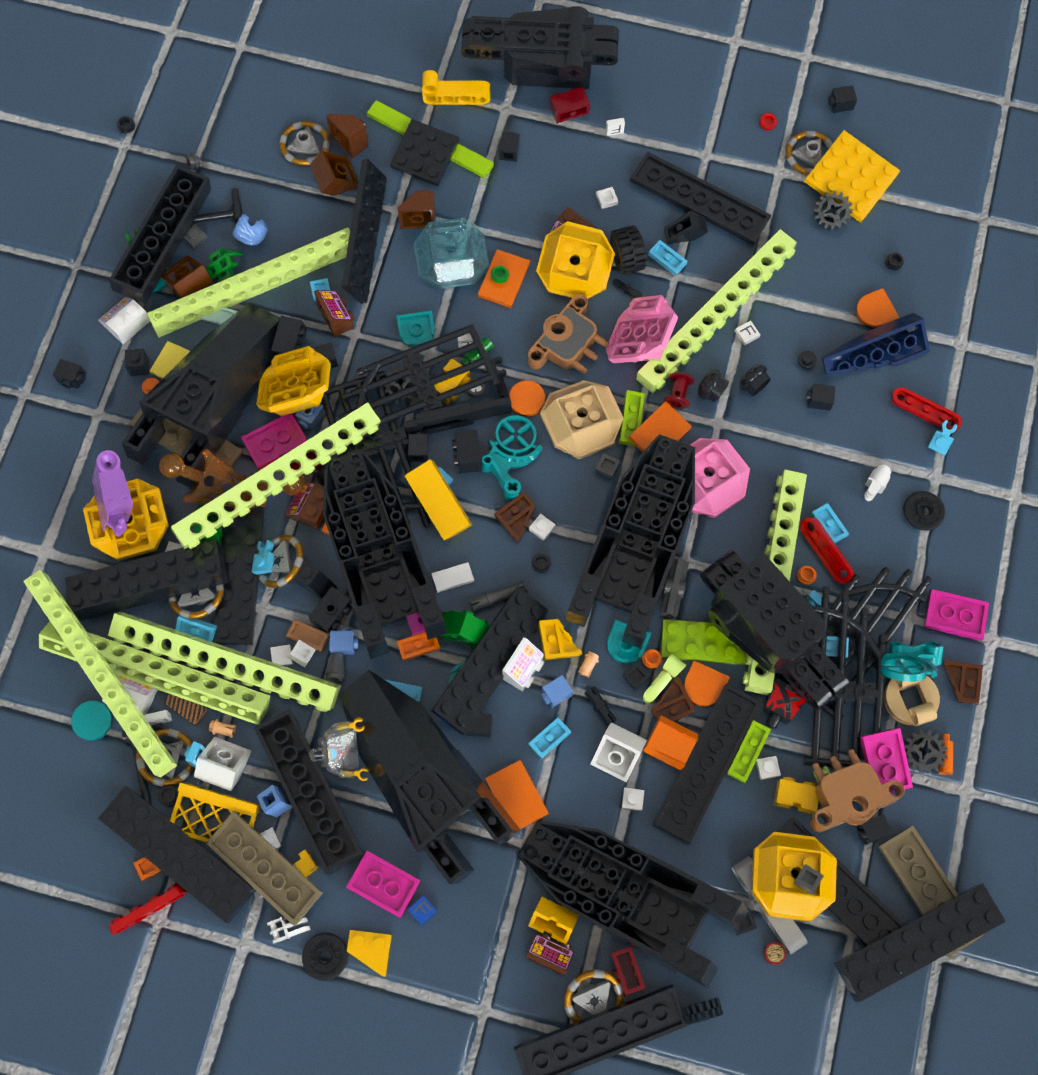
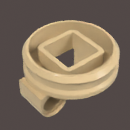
(916, 715)

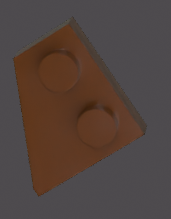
(516, 515)
(964, 680)
(674, 703)

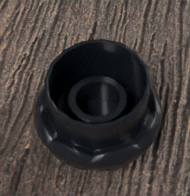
(754, 379)
(712, 386)

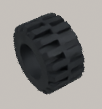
(628, 249)

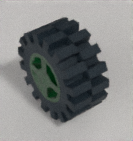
(702, 1011)

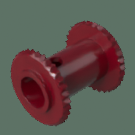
(679, 389)

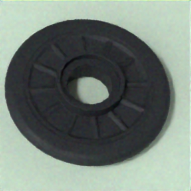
(918, 520)
(334, 966)

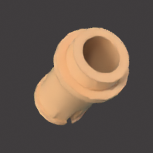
(588, 664)
(222, 728)

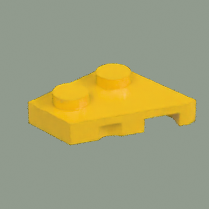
(556, 641)
(370, 949)

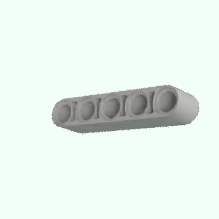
(784, 929)

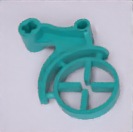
(501, 463)
(918, 659)

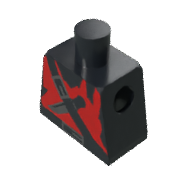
(782, 704)

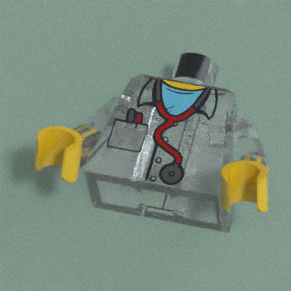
(339, 750)

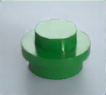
(499, 274)

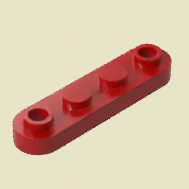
(925, 408)
(826, 550)
(141, 912)

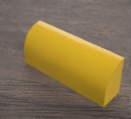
(438, 500)

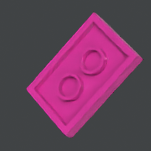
(273, 440)
(956, 614)
(887, 756)
(383, 884)

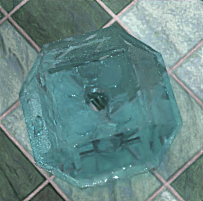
(454, 268)

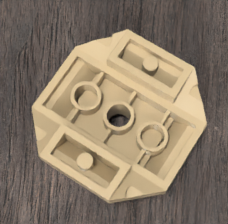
(582, 434)

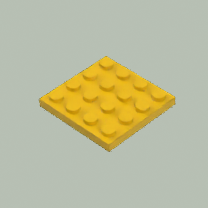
(855, 172)

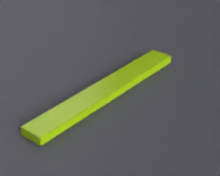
(400, 123)

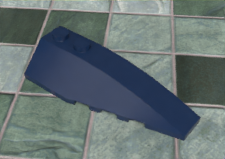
(881, 346)

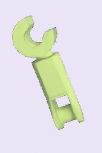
(672, 667)

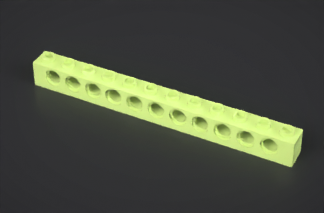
(778, 243)
(250, 283)
(364, 415)
(796, 484)
(121, 633)
(100, 674)
(169, 677)

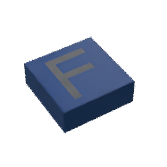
(422, 910)

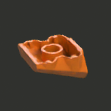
(670, 743)

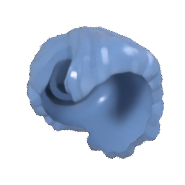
(249, 233)

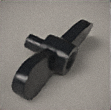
(627, 288)

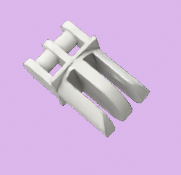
(877, 481)
(286, 927)

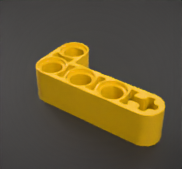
(453, 92)

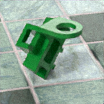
(225, 256)

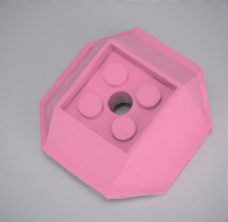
(642, 330)
(728, 481)

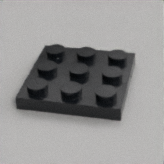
(424, 152)

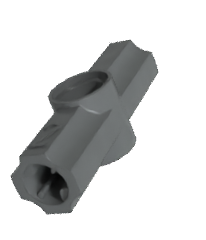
(674, 588)

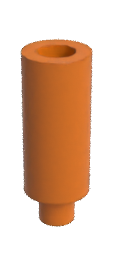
(948, 768)

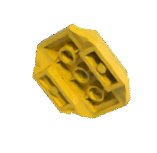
(594, 266)
(294, 382)
(142, 533)
(773, 880)

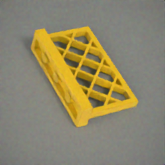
(212, 798)

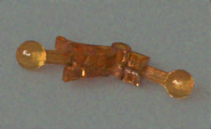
(173, 465)

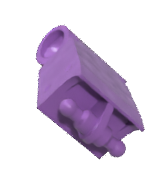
(111, 493)

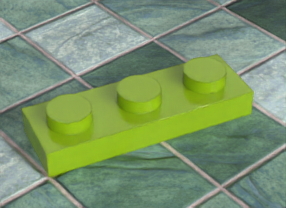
(632, 415)
(748, 751)

